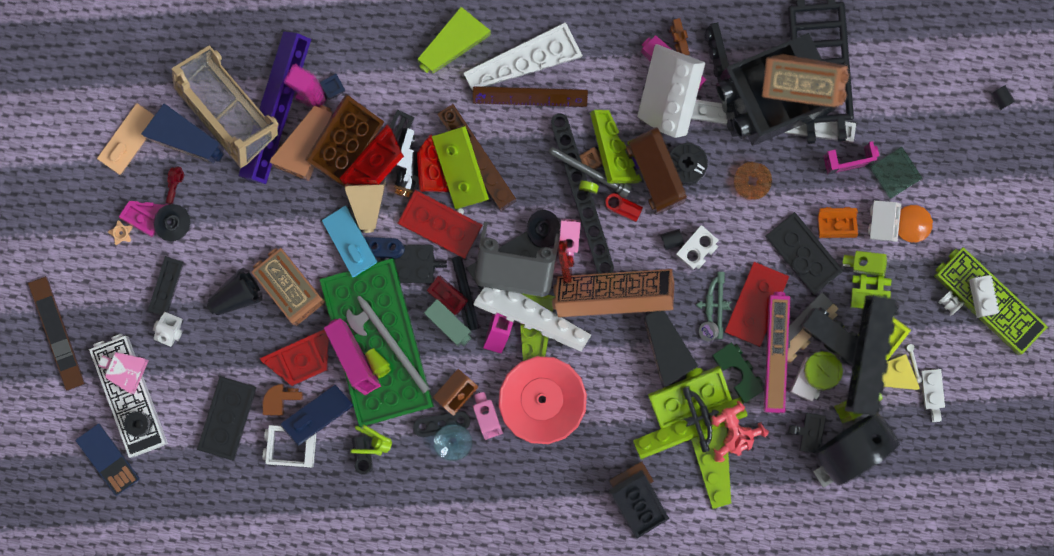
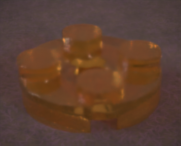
(757, 171)

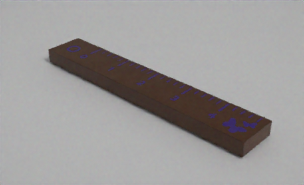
(530, 96)

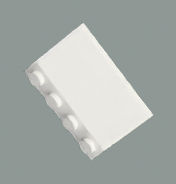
(670, 91)

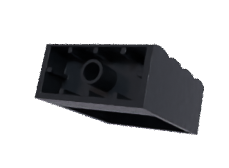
(761, 116)

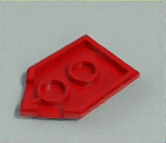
(429, 168)

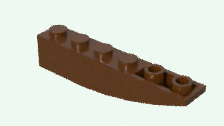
(492, 179)

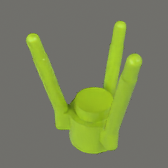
(379, 442)

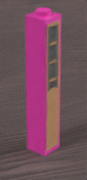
(777, 353)

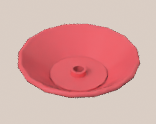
(547, 420)

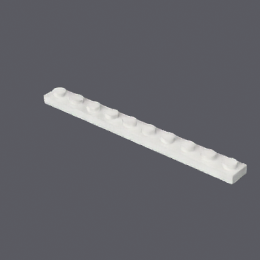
(714, 113)

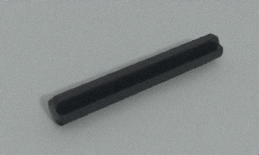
(465, 291)

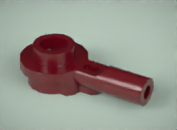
(175, 177)

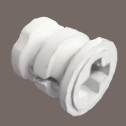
(951, 303)

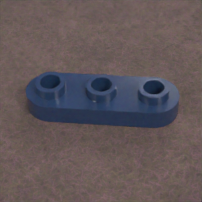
(384, 247)

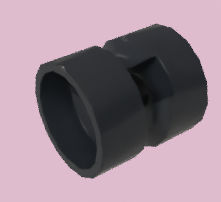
(138, 424)

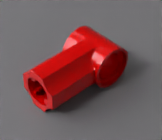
(625, 207)

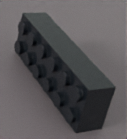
(871, 355)

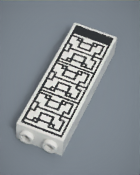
(123, 402)

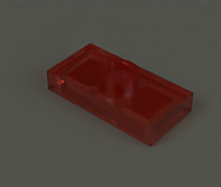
(566, 261)

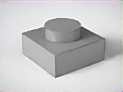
(822, 476)

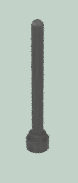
(620, 188)

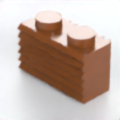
(455, 392)

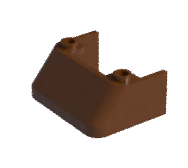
(657, 170)

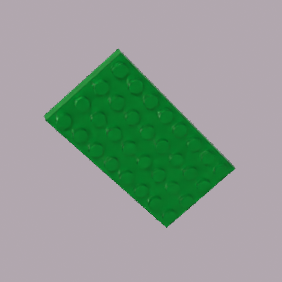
(384, 294)

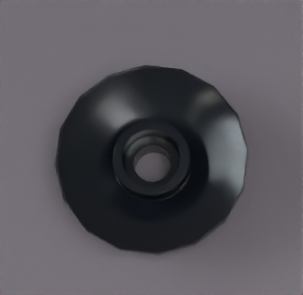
(179, 225)
(549, 228)

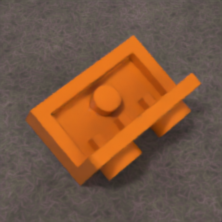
(837, 222)

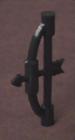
(694, 419)

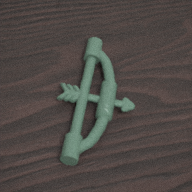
(720, 280)

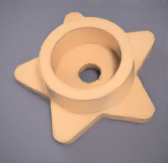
(115, 232)

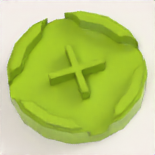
(823, 370)

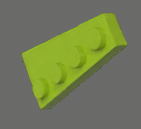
(612, 150)
(533, 341)
(714, 474)

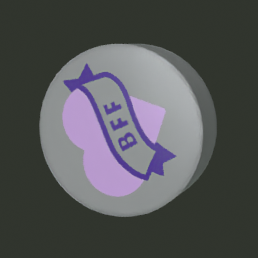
(708, 331)

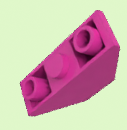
(497, 333)

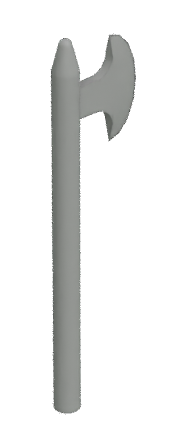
(357, 324)

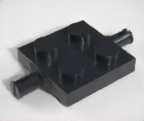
(418, 264)

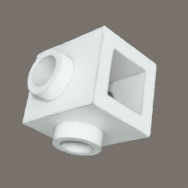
(167, 329)

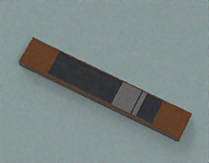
(56, 333)

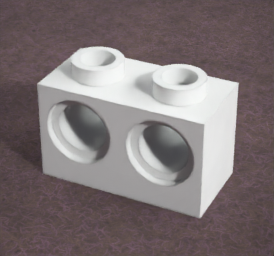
(694, 245)

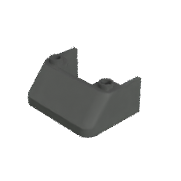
(513, 271)

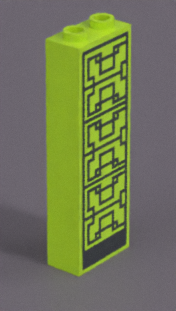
(1015, 321)

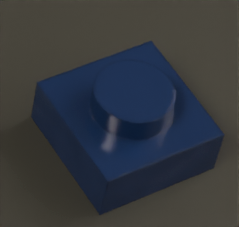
(332, 86)

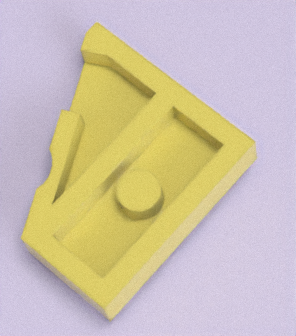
(900, 374)

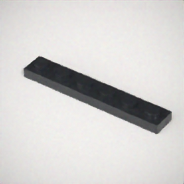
(720, 61)

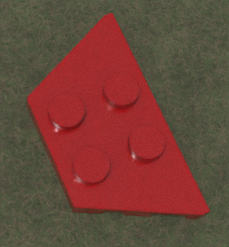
(375, 160)
(301, 359)

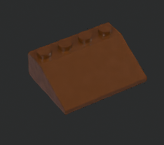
(344, 139)

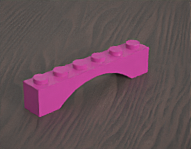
(307, 87)

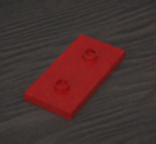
(440, 224)
(750, 313)

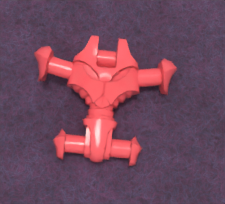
(738, 437)

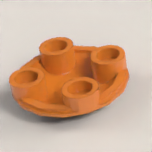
(914, 223)

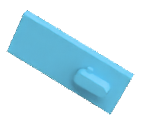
(349, 241)

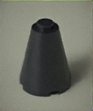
(235, 294)

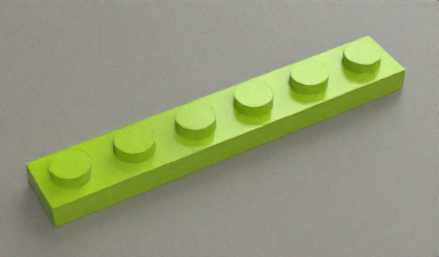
(678, 433)

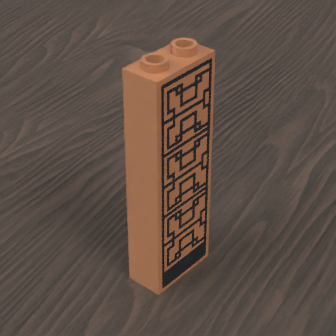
(614, 293)

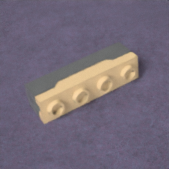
(797, 336)

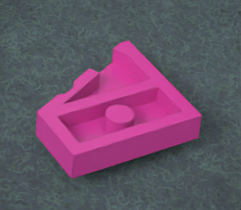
(141, 215)

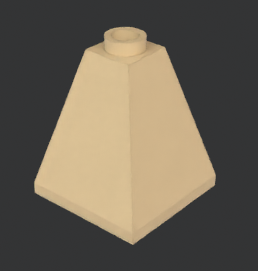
(366, 203)

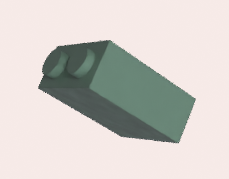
(448, 323)

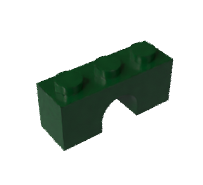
(731, 357)

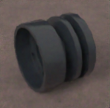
(697, 158)

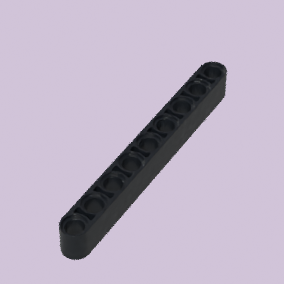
(581, 205)

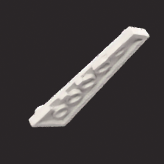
(539, 53)
(526, 311)

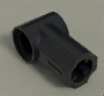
(362, 443)

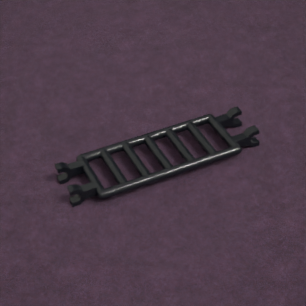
(844, 60)

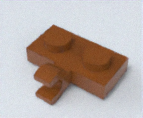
(679, 36)

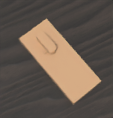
(126, 140)

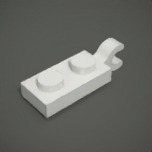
(933, 392)

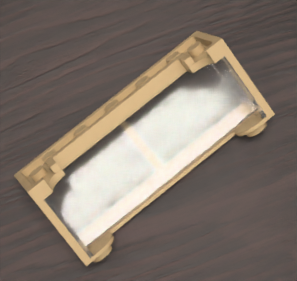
(223, 106)

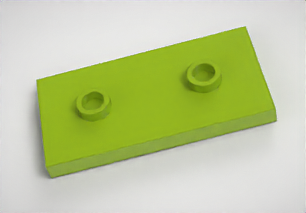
(460, 167)
(672, 406)

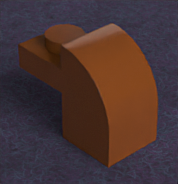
(274, 399)

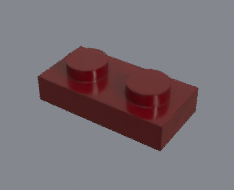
(447, 295)

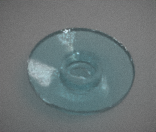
(453, 450)

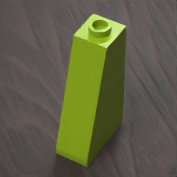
(454, 40)

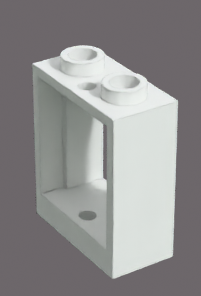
(268, 452)

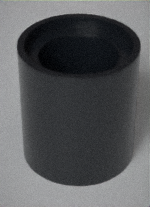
(1003, 97)
(672, 239)

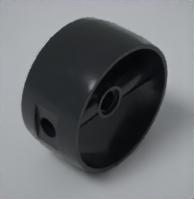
(857, 449)

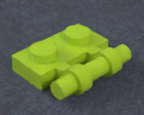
(858, 295)

